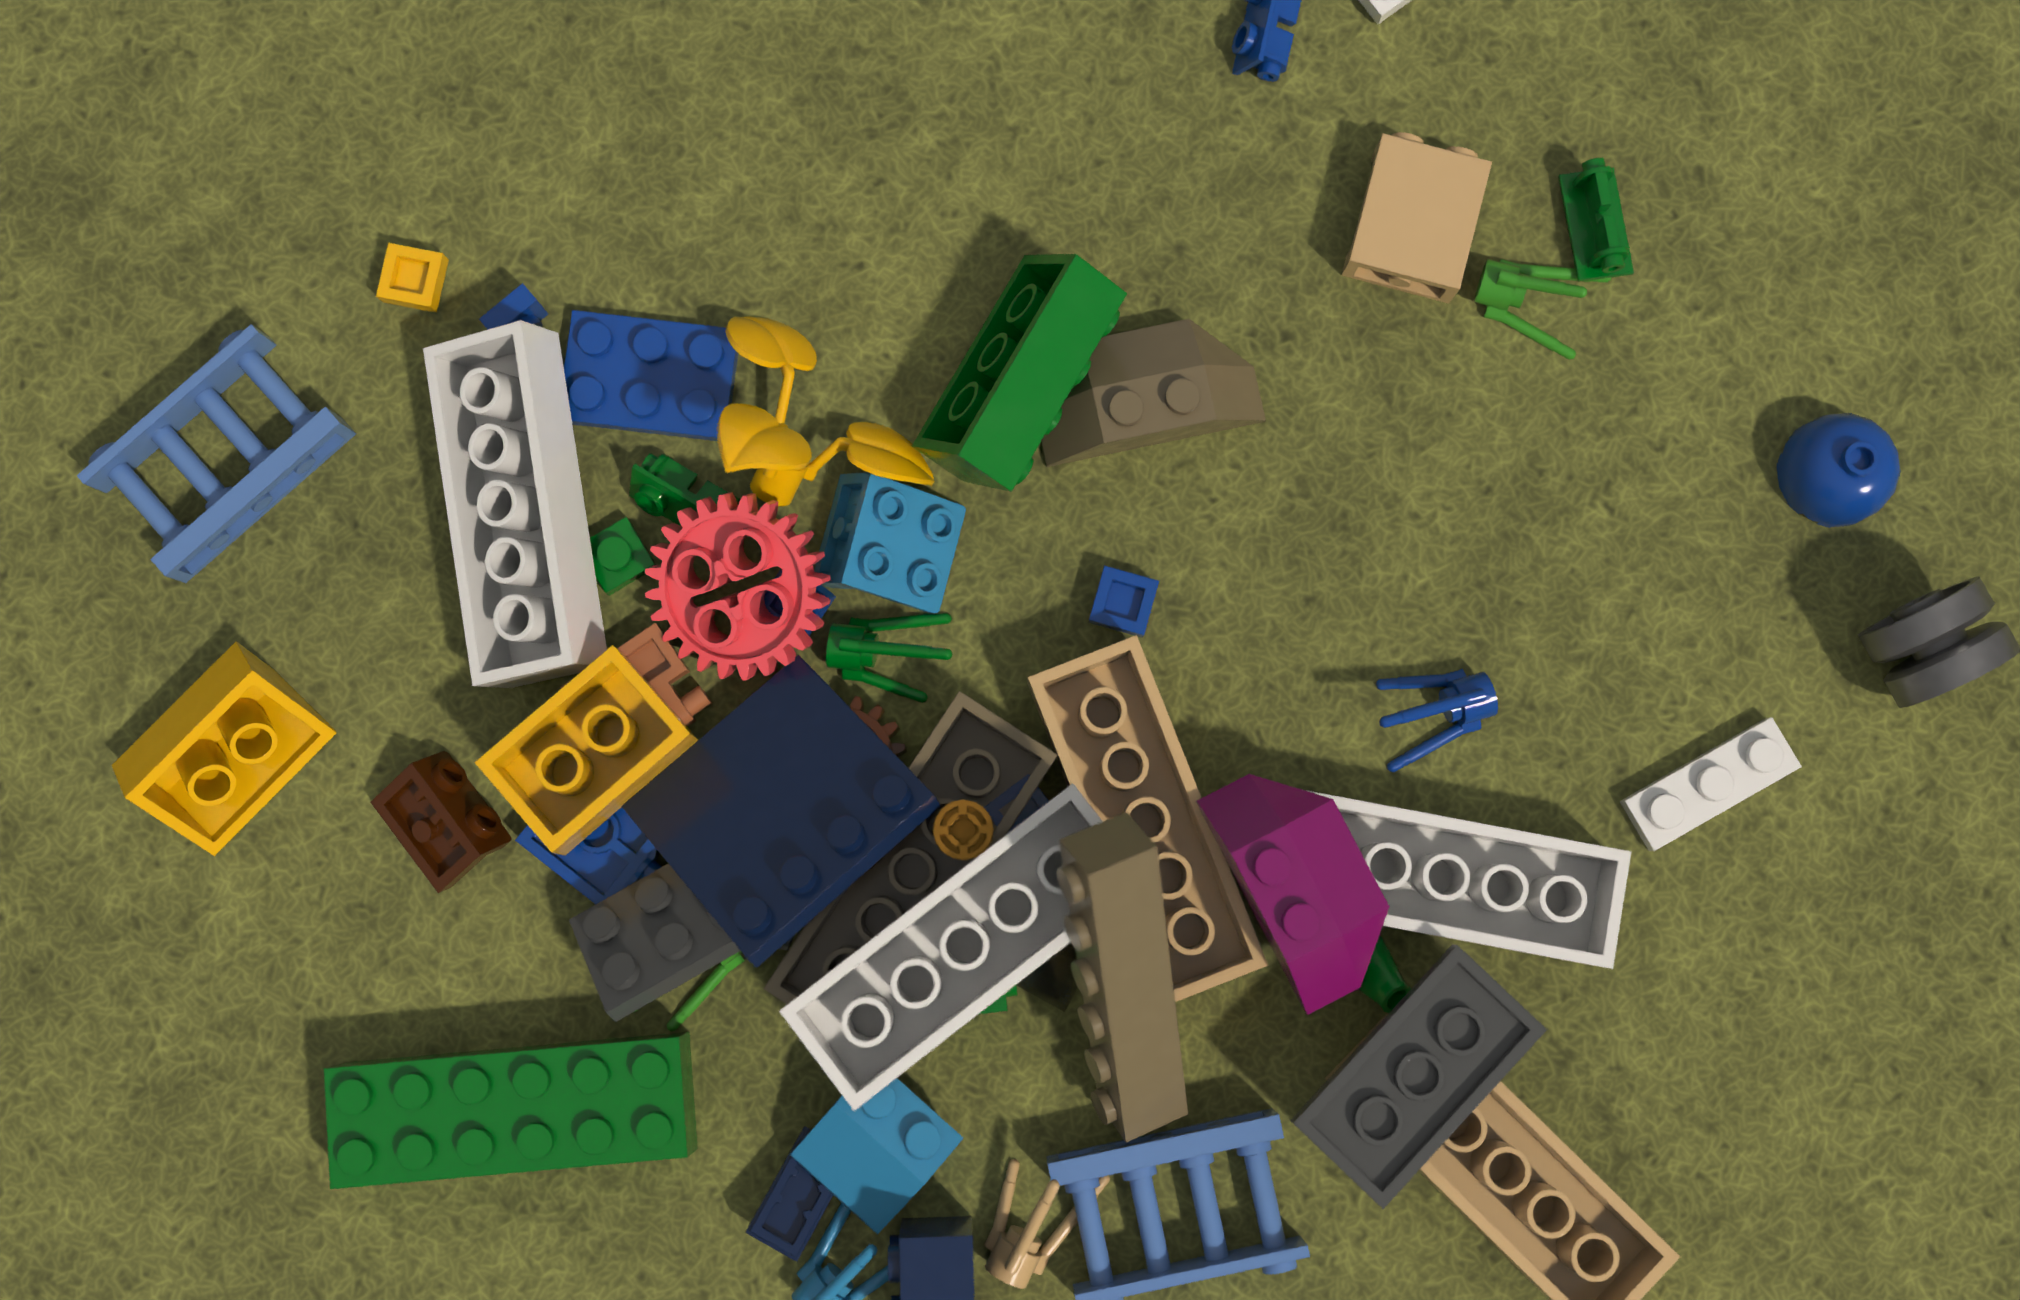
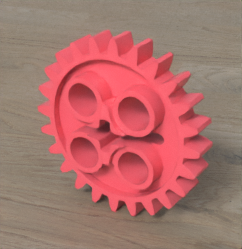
(718, 538)

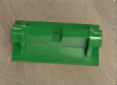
(1595, 222)
(664, 486)

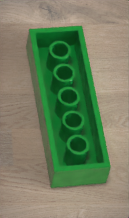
(510, 1110)

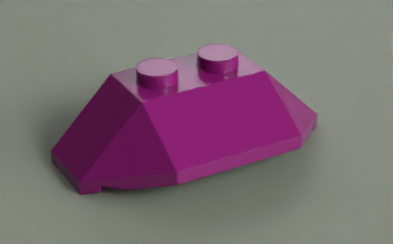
(1301, 883)

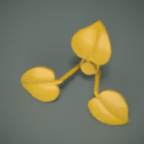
(756, 439)

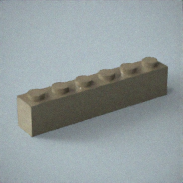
(1123, 975)

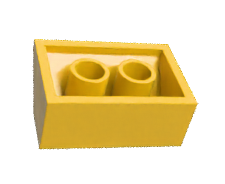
(222, 750)

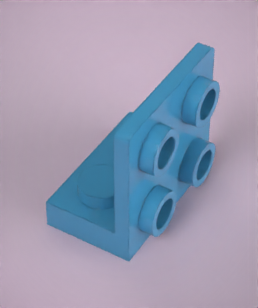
(890, 541)

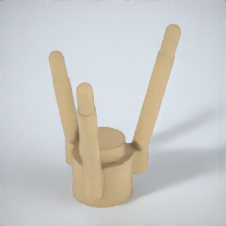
(1017, 1252)

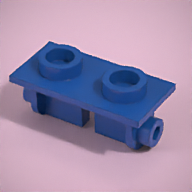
(1260, 42)

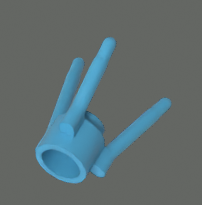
(831, 1281)

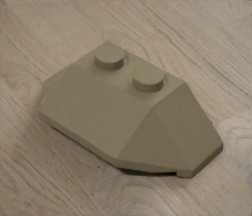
(1152, 391)

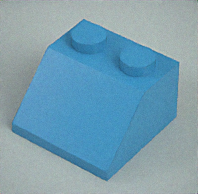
(878, 1152)

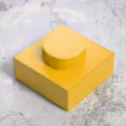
(412, 277)

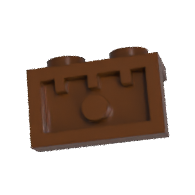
(440, 819)

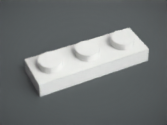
(1710, 784)

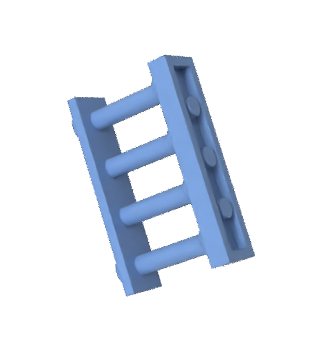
(228, 509)
(1194, 1150)

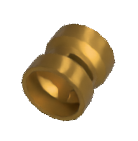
(972, 831)

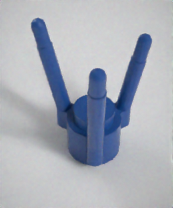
(1463, 700)

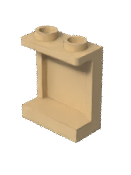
(1418, 217)

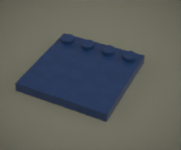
(780, 809)

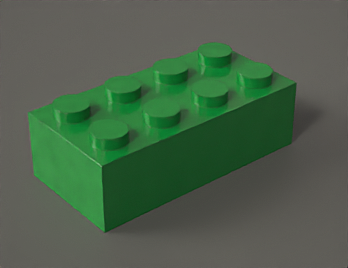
(1020, 370)

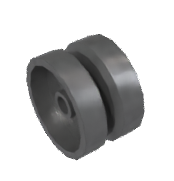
(1936, 637)

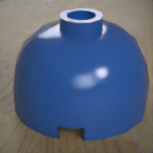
(1838, 469)

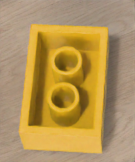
(586, 751)

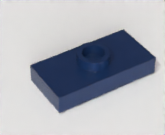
(790, 1208)

